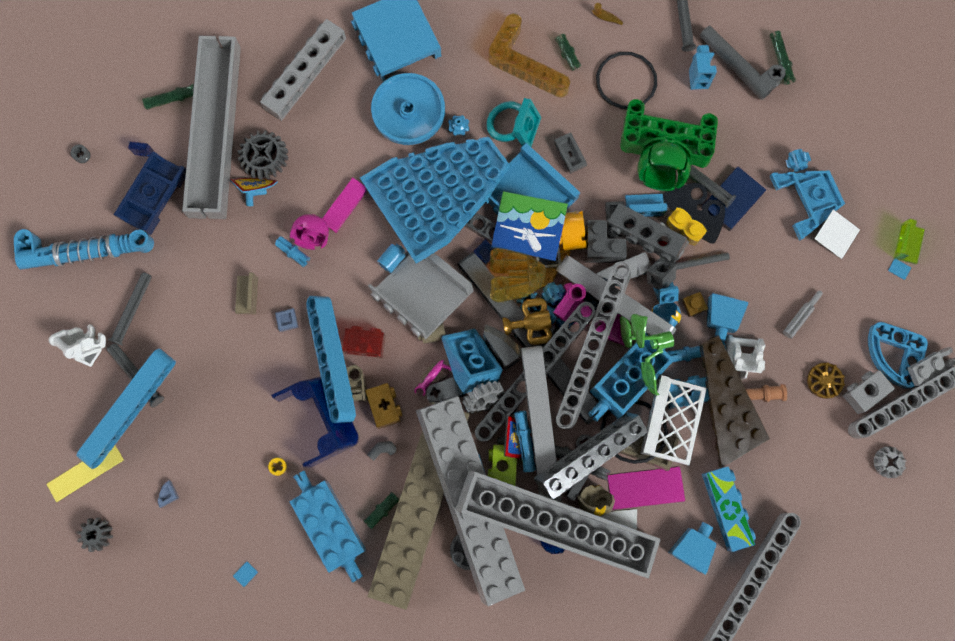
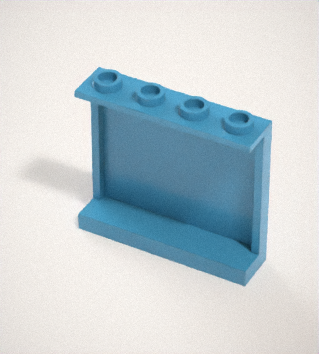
(394, 34)
(533, 177)

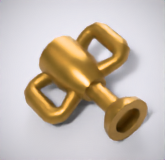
(532, 322)

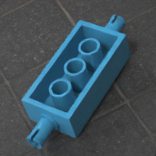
(624, 381)
(328, 526)

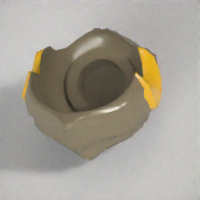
(596, 500)

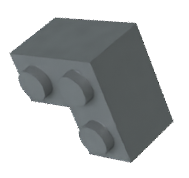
(601, 249)

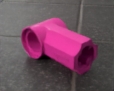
(569, 303)

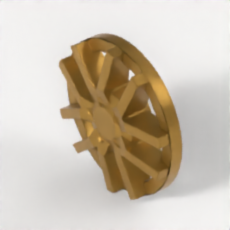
(826, 380)

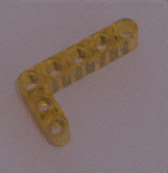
(524, 62)

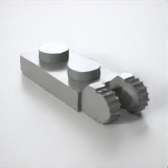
(930, 366)

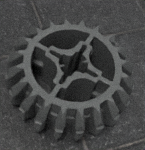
(270, 143)

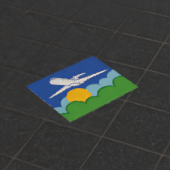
(529, 225)

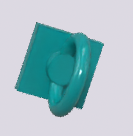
(525, 122)

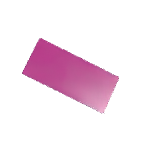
(646, 488)

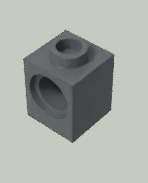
(661, 274)

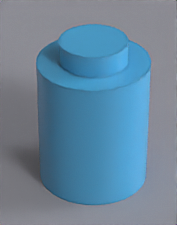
(391, 257)

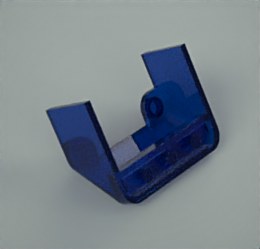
(339, 436)

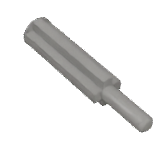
(801, 316)

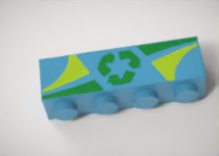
(728, 509)

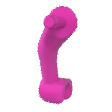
(431, 376)

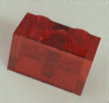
(364, 342)

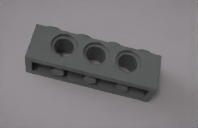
(658, 232)

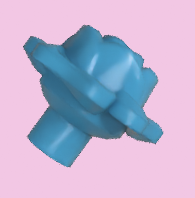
(458, 125)

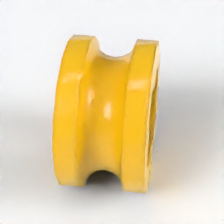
(278, 472)

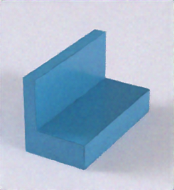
(647, 204)

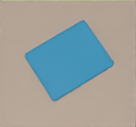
(899, 269)
(245, 574)

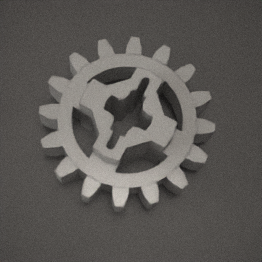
(483, 397)

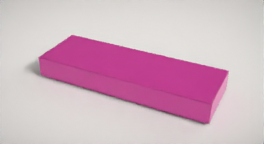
(344, 205)

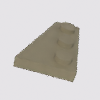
(634, 450)

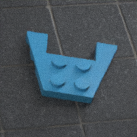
(817, 194)

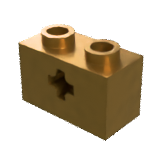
(376, 397)

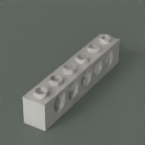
(280, 107)

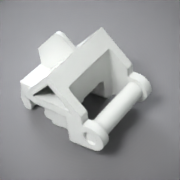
(80, 346)
(742, 361)

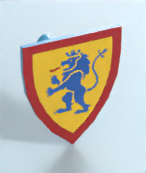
(253, 187)

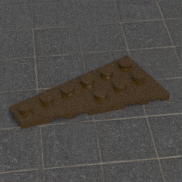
(731, 409)

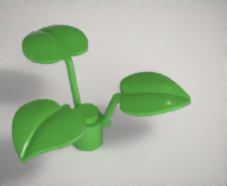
(657, 341)

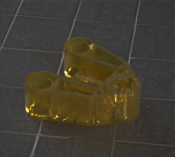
(523, 277)

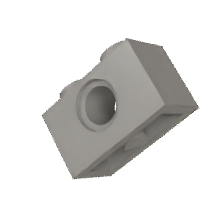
(878, 387)

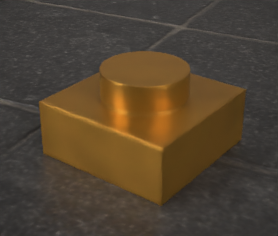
(694, 304)

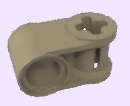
(357, 385)

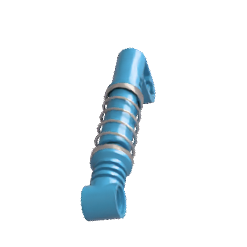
(59, 254)

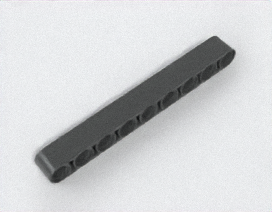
(513, 391)

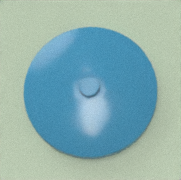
(408, 108)

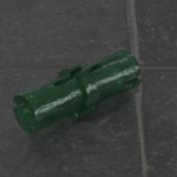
(568, 52)
(381, 510)

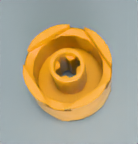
(573, 232)

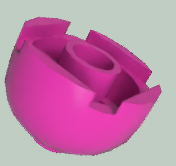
(310, 231)

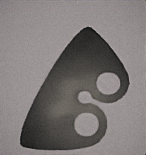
(682, 199)

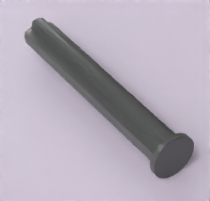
(685, 25)
(712, 187)
(130, 309)
(131, 370)

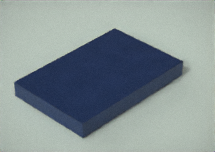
(747, 193)

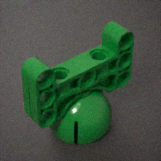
(667, 146)

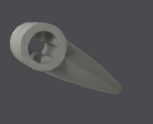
(638, 265)

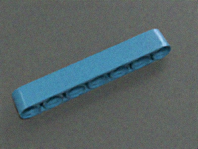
(330, 359)
(126, 408)

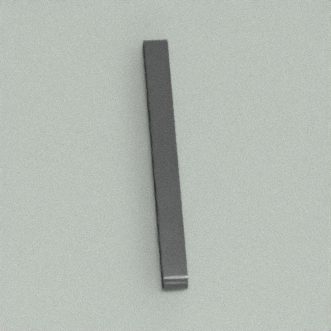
(559, 373)

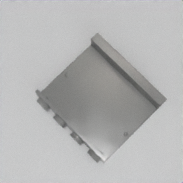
(422, 293)

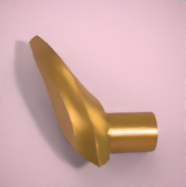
(605, 15)

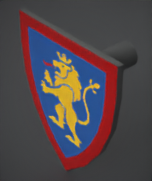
(511, 440)

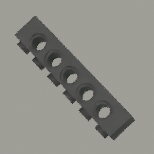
(590, 455)

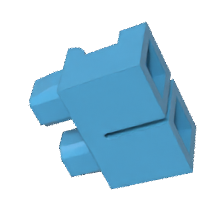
(700, 71)

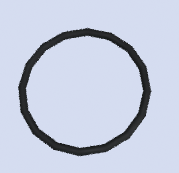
(616, 55)
(638, 460)

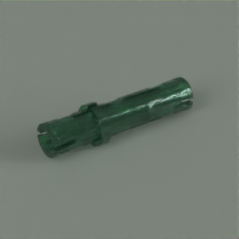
(782, 57)
(168, 97)

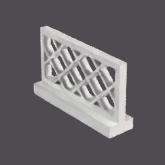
(656, 416)

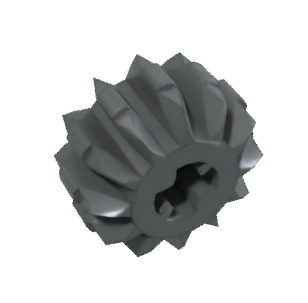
(102, 534)

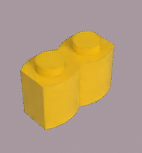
(683, 224)

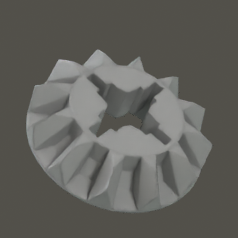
(881, 461)

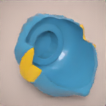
(669, 312)

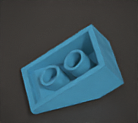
(470, 360)

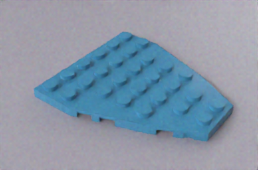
(435, 191)

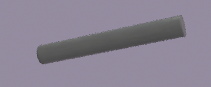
(701, 261)

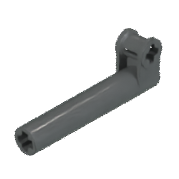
(760, 84)

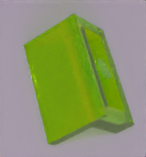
(909, 242)

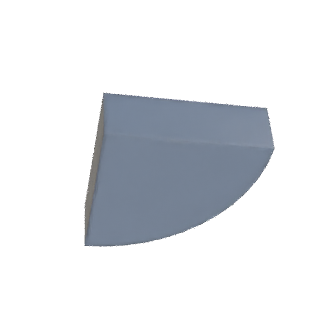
(167, 494)

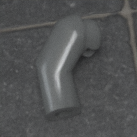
(382, 447)

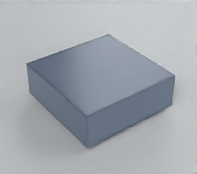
(286, 320)

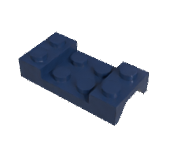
(150, 193)

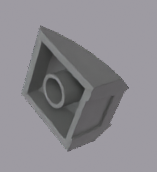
(502, 347)

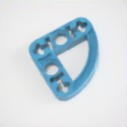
(909, 350)

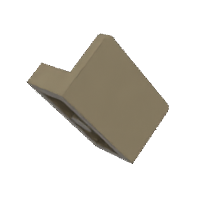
(246, 294)

